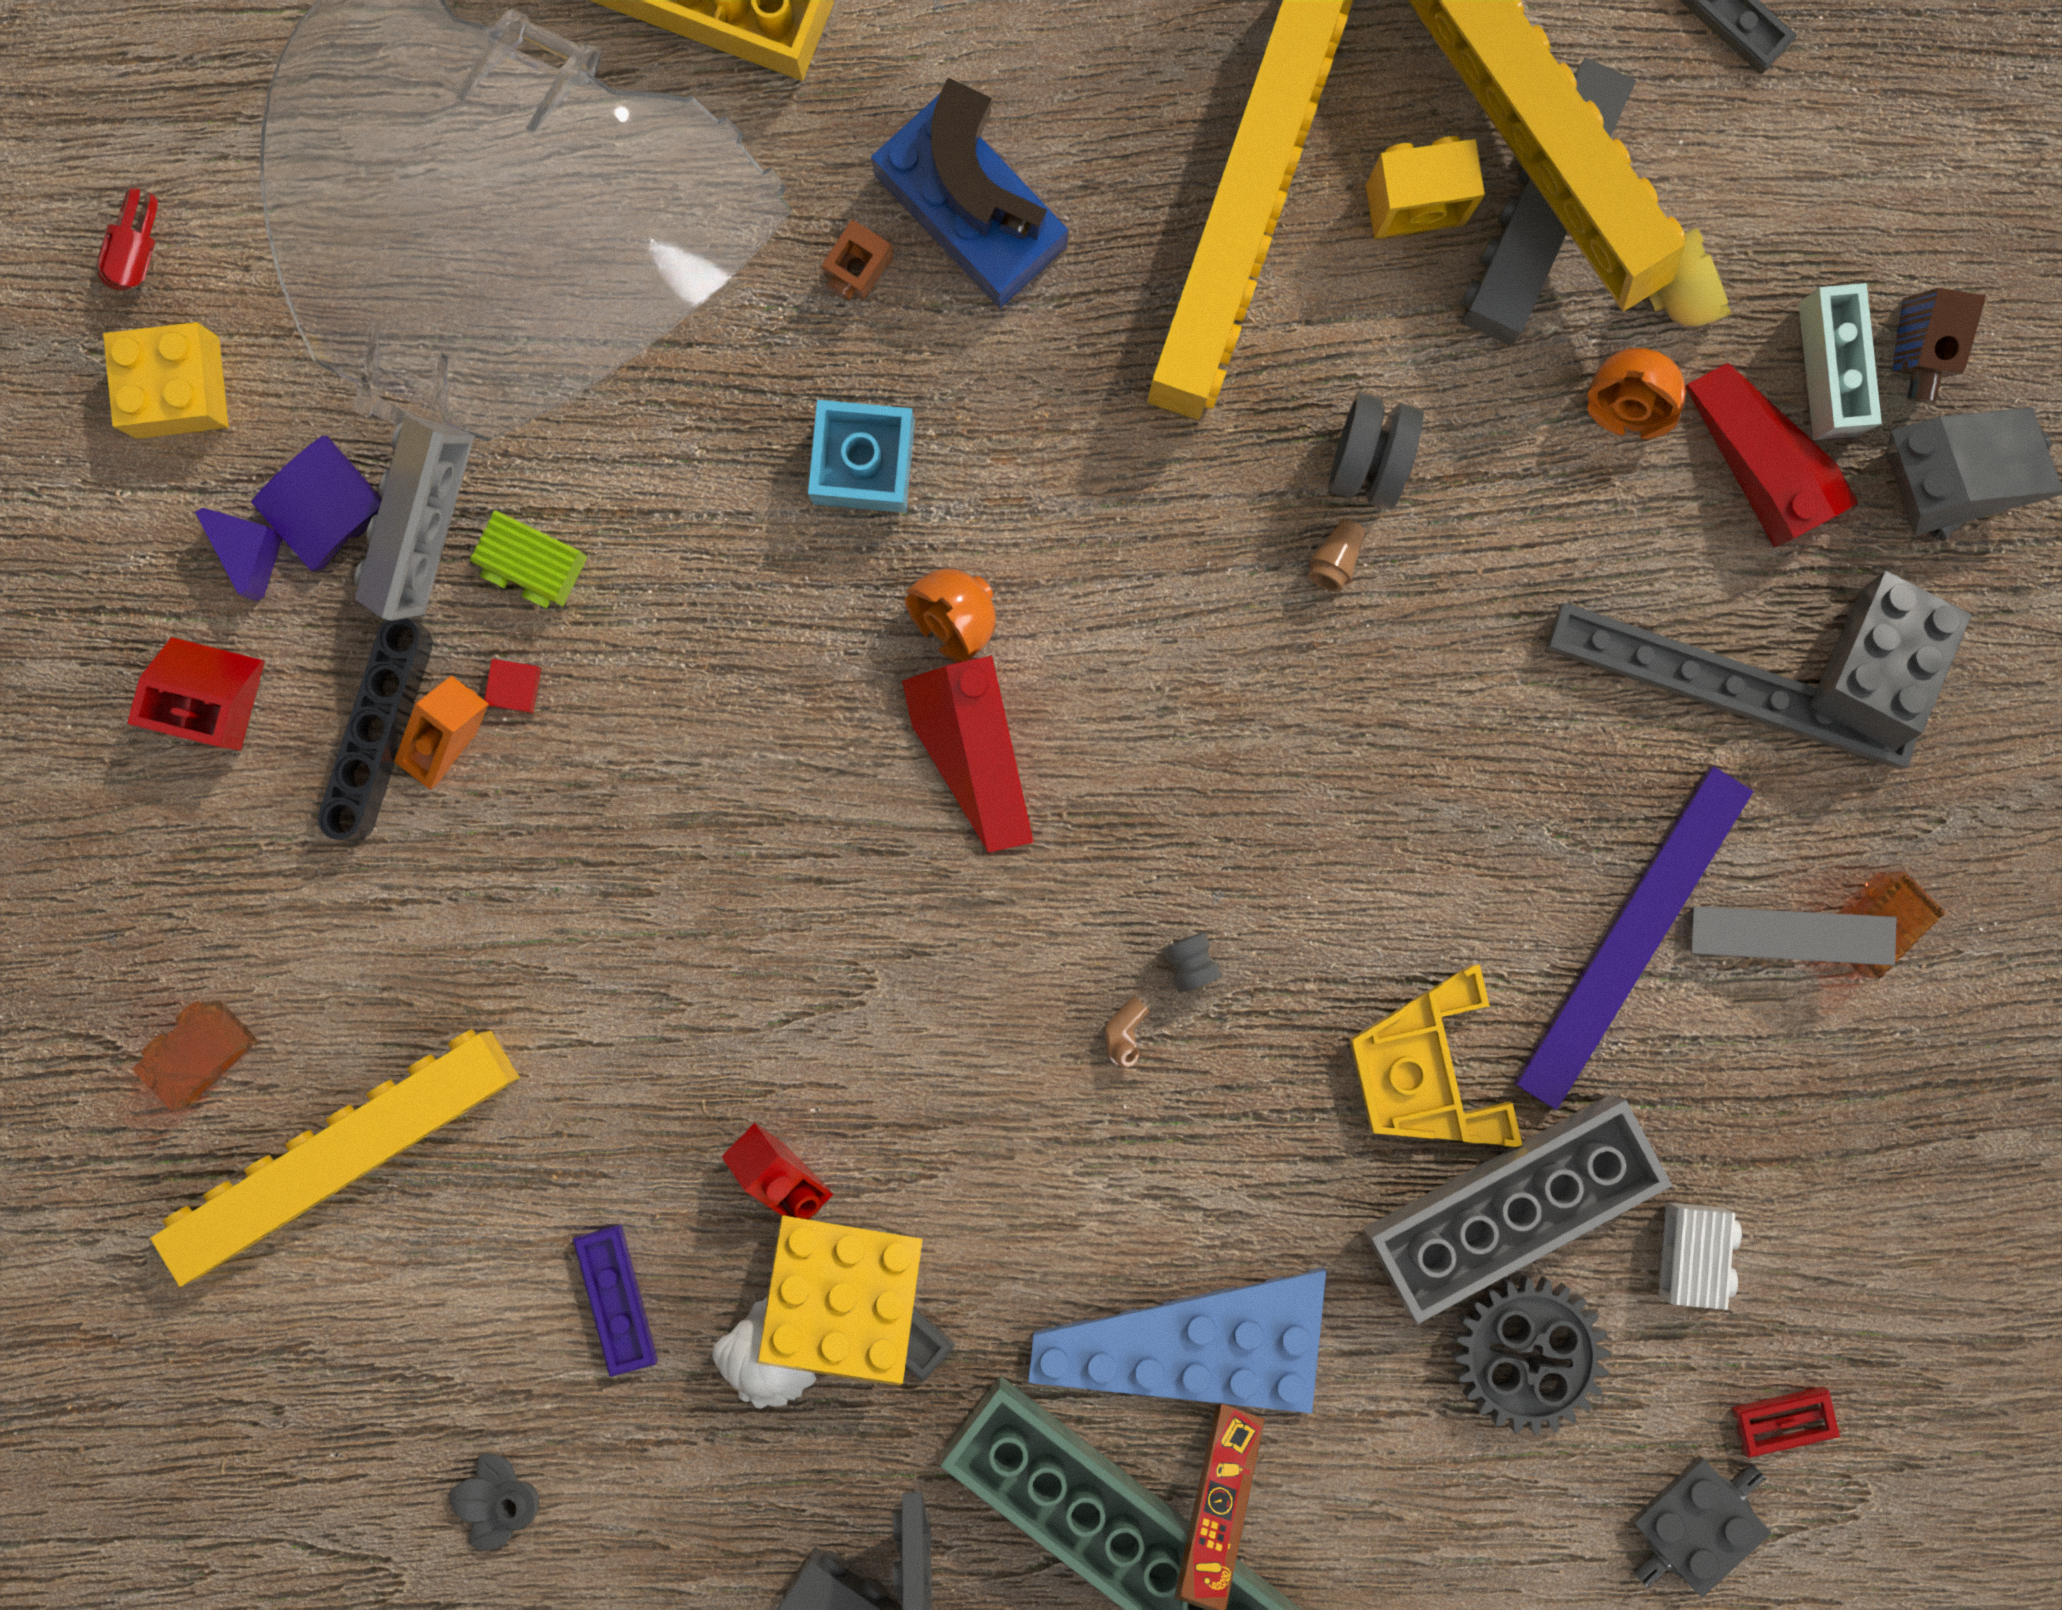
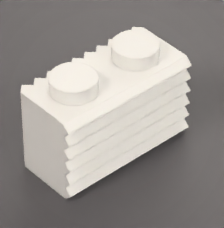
(1698, 1256)

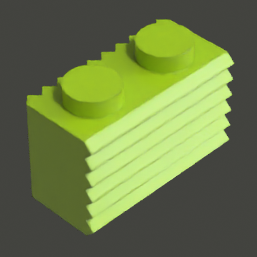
(528, 559)

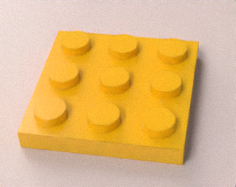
(840, 1301)

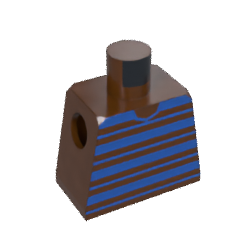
(1935, 338)

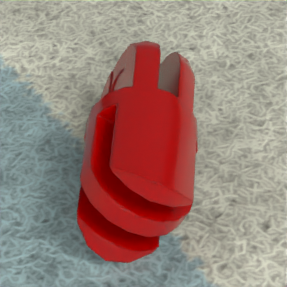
(125, 251)

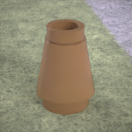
(1336, 558)

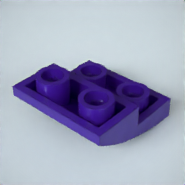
(318, 503)

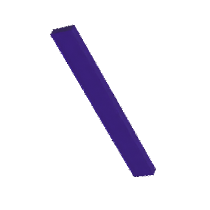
(1633, 937)

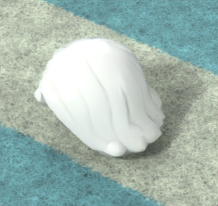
(761, 1384)

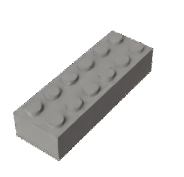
(1517, 1207)

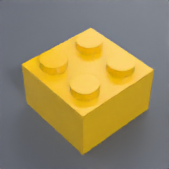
(1424, 187)
(165, 380)

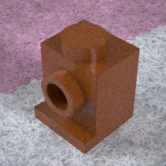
(861, 247)

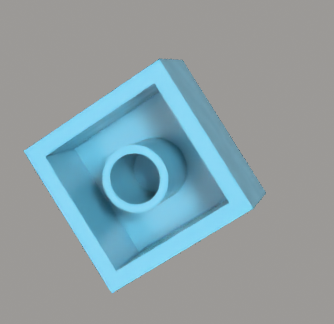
(861, 456)

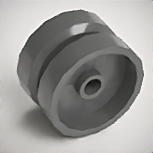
(1382, 453)

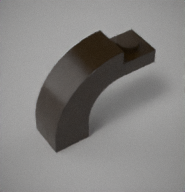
(955, 131)

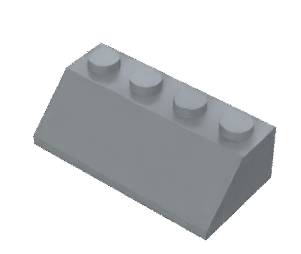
(412, 518)

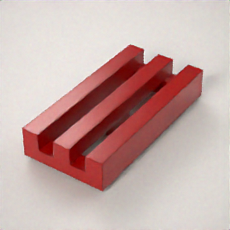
(1779, 1404)

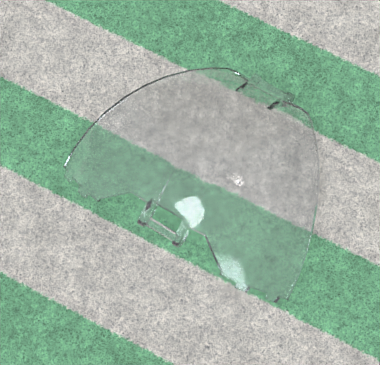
(488, 217)

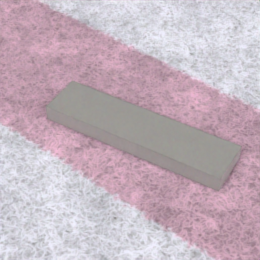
(1794, 935)

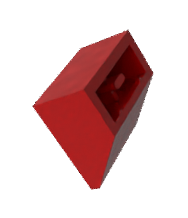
(197, 694)

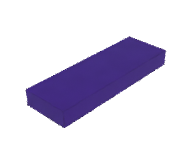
(615, 1300)

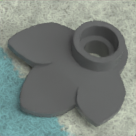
(487, 1502)

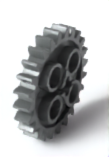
(1540, 1315)

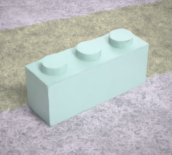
(1839, 361)

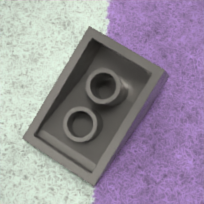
(1970, 466)

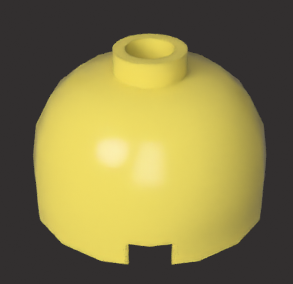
(1696, 291)

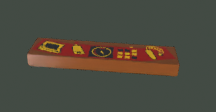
(1219, 1508)

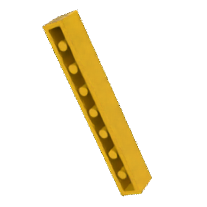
(334, 1157)

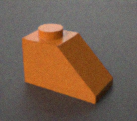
(440, 731)

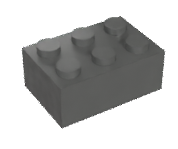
(1891, 661)

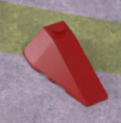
(1773, 460)
(969, 740)

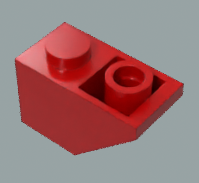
(775, 1174)

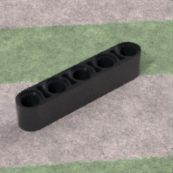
(356, 744)

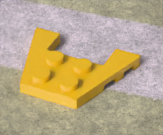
(1410, 1072)

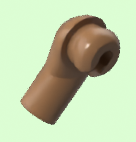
(1120, 1033)

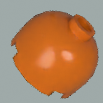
(1637, 392)
(955, 610)

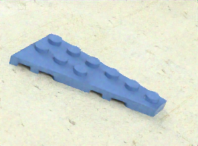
(1213, 1347)

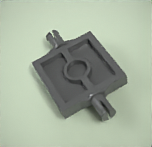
(1700, 1526)

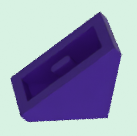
(244, 550)

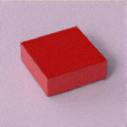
(512, 685)

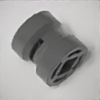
(1191, 962)

